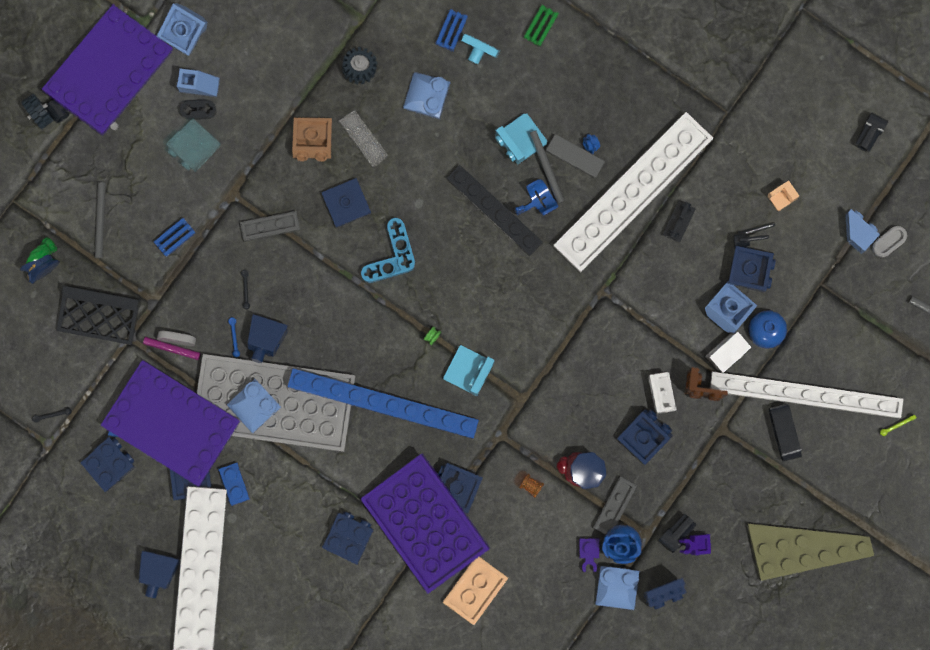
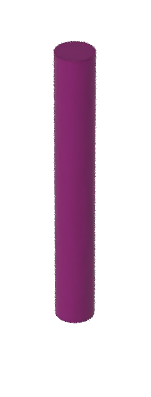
(171, 348)

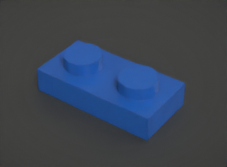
(234, 484)

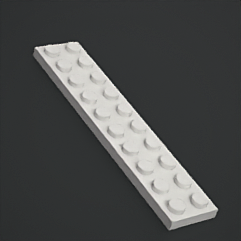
(633, 192)
(200, 569)

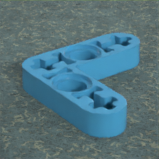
(395, 261)

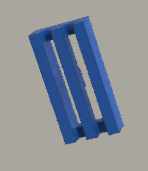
(457, 15)
(175, 236)

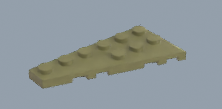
(791, 551)

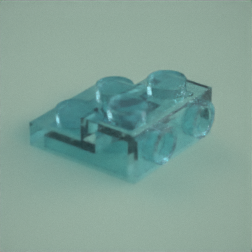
(192, 145)

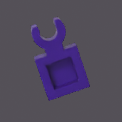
(697, 544)
(589, 550)

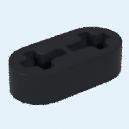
(198, 114)

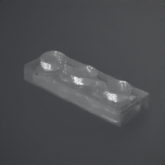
(363, 138)

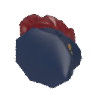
(583, 469)

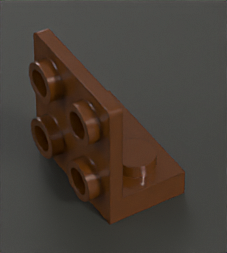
(694, 380)

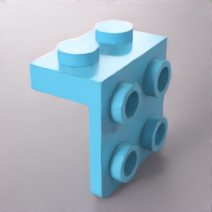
(517, 138)

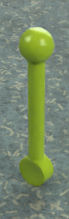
(883, 432)

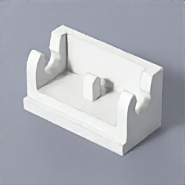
(728, 351)
(662, 393)

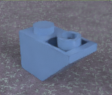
(197, 83)
(859, 232)

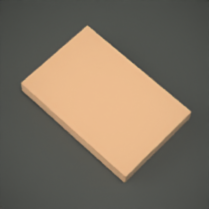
(475, 590)

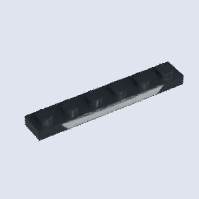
(494, 210)

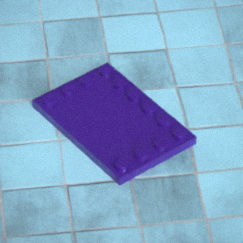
(107, 70)
(170, 423)
(425, 523)

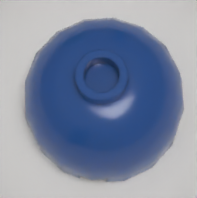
(767, 329)
(622, 544)

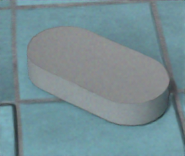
(889, 241)
(176, 338)

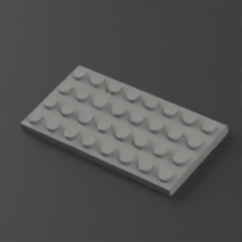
(303, 417)

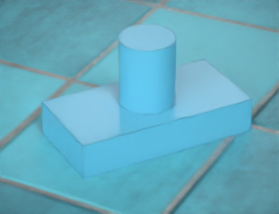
(479, 48)

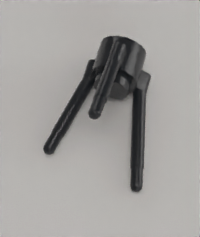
(743, 240)

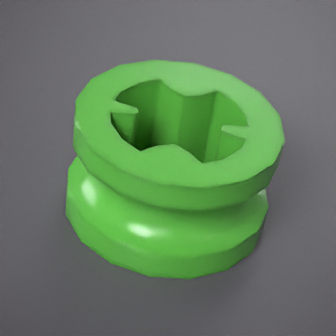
(432, 335)

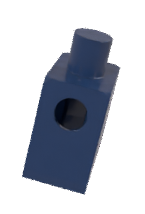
(265, 337)
(156, 572)

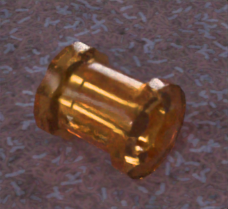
(531, 485)

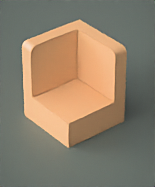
(783, 196)

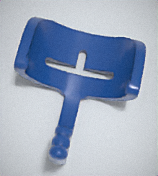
(542, 190)

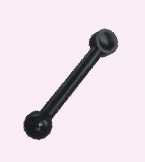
(245, 274)
(36, 418)

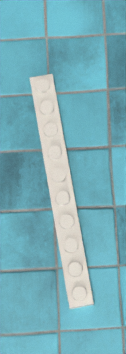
(807, 395)

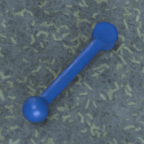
(232, 321)

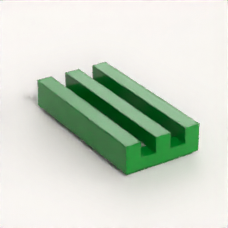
(548, 12)

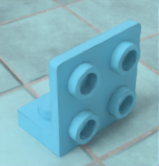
(468, 370)

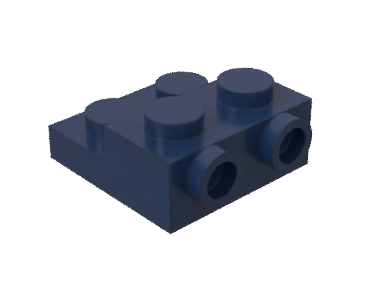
(751, 269)
(646, 436)
(108, 464)
(461, 484)
(348, 537)
(672, 590)

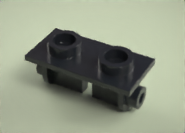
(679, 221)

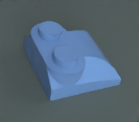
(182, 28)
(427, 95)
(729, 308)
(253, 405)
(617, 587)

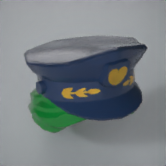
(40, 261)

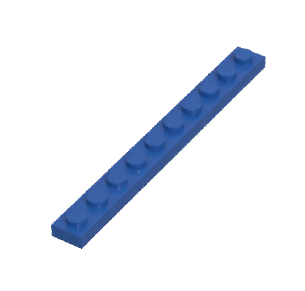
(382, 403)

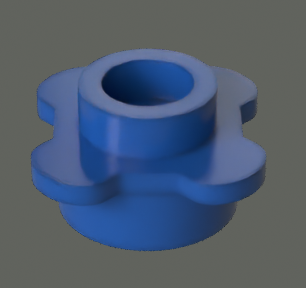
(591, 143)

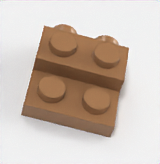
(312, 138)

